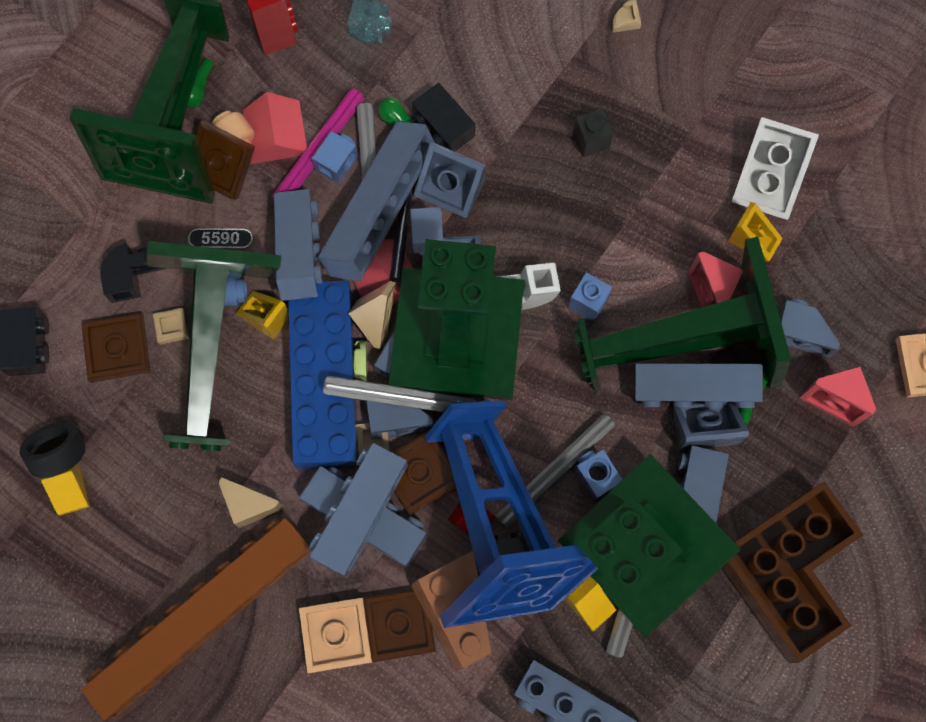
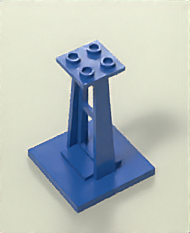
(510, 582)

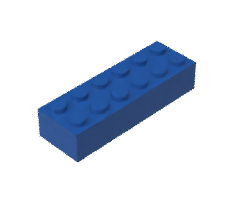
(322, 347)

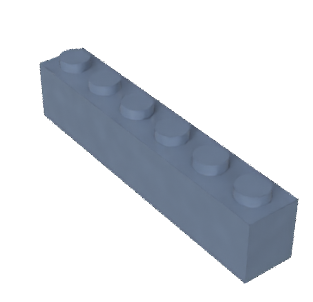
(376, 202)

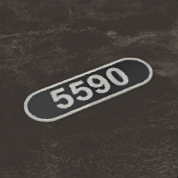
(220, 238)

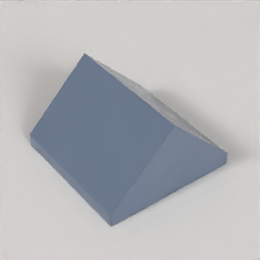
(450, 180)
(708, 426)

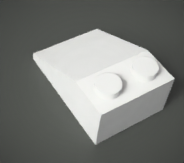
(775, 167)

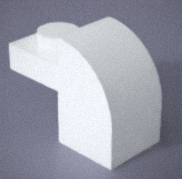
(540, 284)

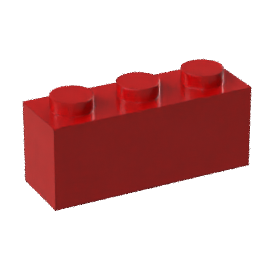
(273, 23)

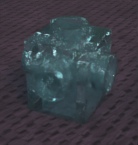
(369, 21)

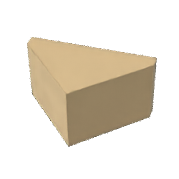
(373, 313)
(246, 504)

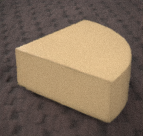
(627, 17)

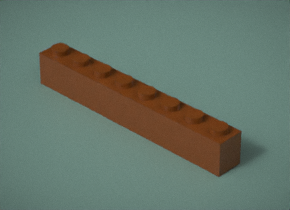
(195, 620)

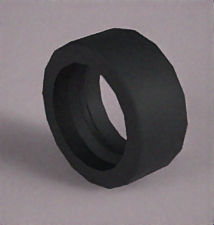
(65, 445)

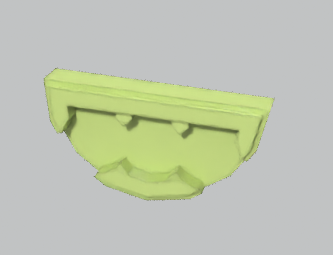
(361, 360)

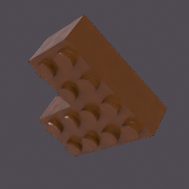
(778, 577)

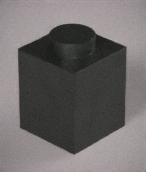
(593, 132)

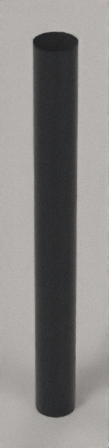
(400, 241)

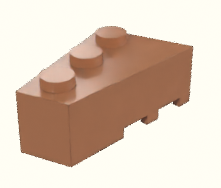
(436, 593)

